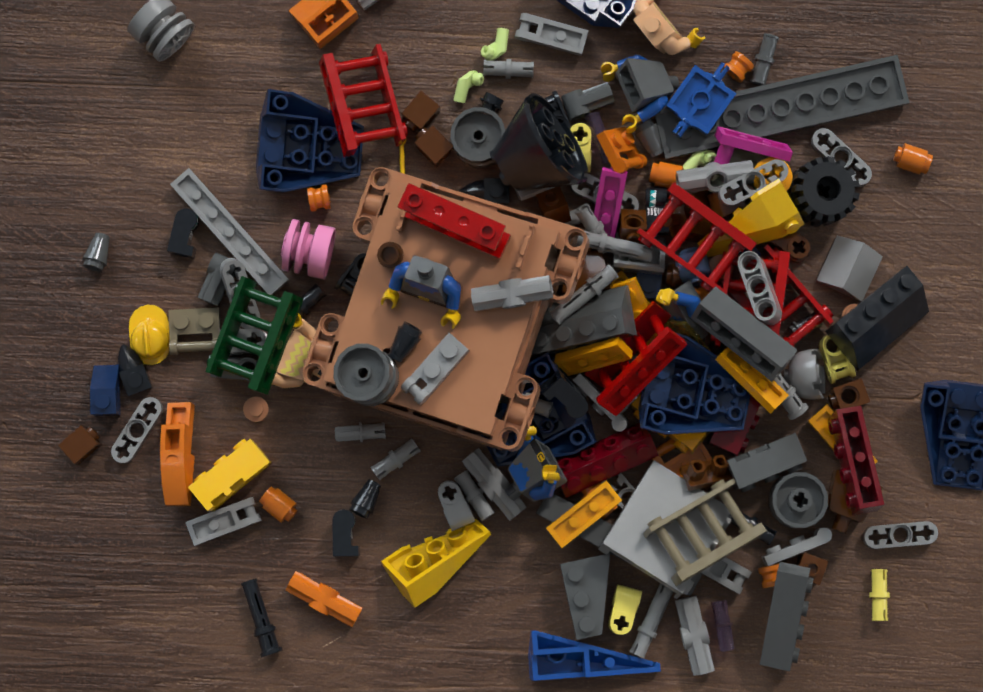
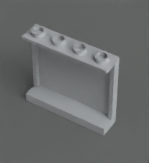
(661, 495)

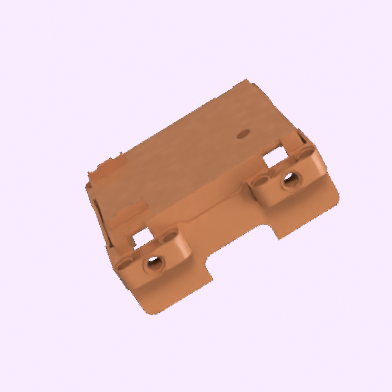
(496, 337)

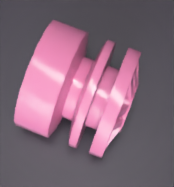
(308, 249)

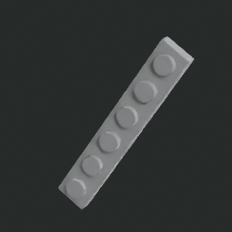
(229, 232)

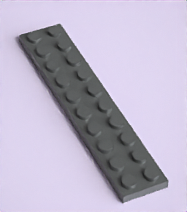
(796, 104)

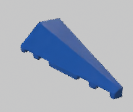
(563, 658)

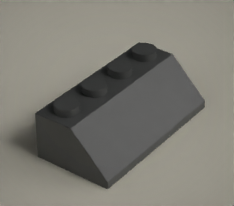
(596, 321)

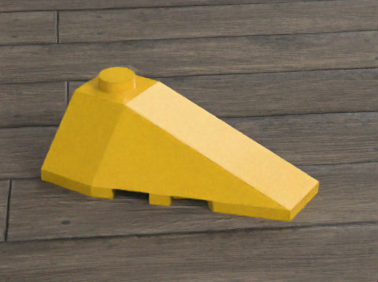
(765, 219)
(426, 567)

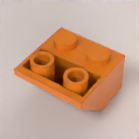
(323, 18)

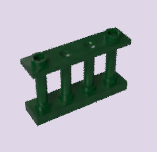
(275, 343)

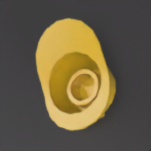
(149, 334)

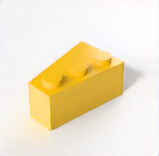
(229, 475)

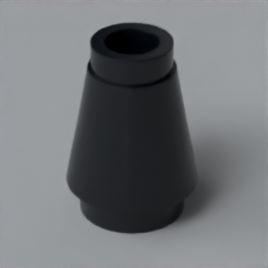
(405, 340)
(365, 500)

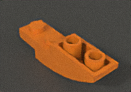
(176, 455)

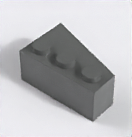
(766, 462)
(586, 593)

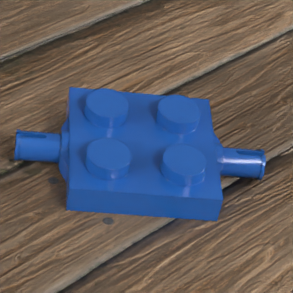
(700, 100)

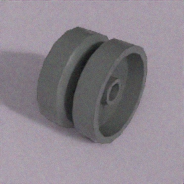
(471, 125)
(351, 370)
(813, 500)

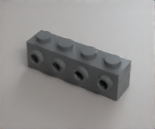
(744, 333)
(785, 616)

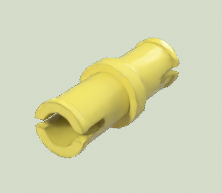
(879, 595)

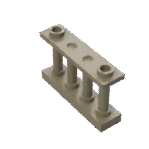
(705, 556)

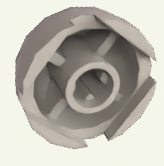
(806, 374)

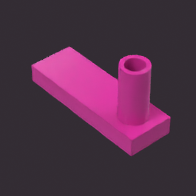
(733, 139)
(610, 199)

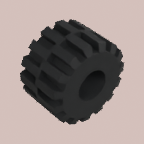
(835, 184)

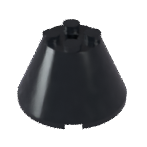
(538, 149)

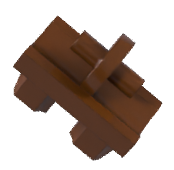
(705, 474)

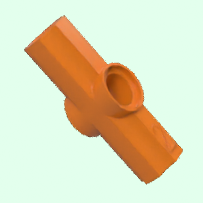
(324, 599)

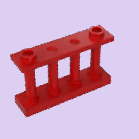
(344, 116)
(698, 213)
(454, 221)
(779, 266)
(822, 312)
(645, 366)

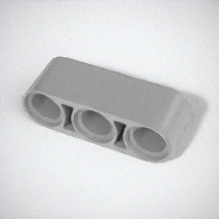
(751, 279)

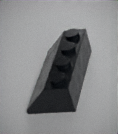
(880, 318)

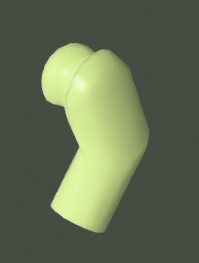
(498, 47)
(465, 82)
(699, 159)

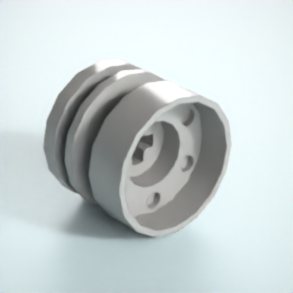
(161, 27)

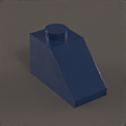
(105, 391)

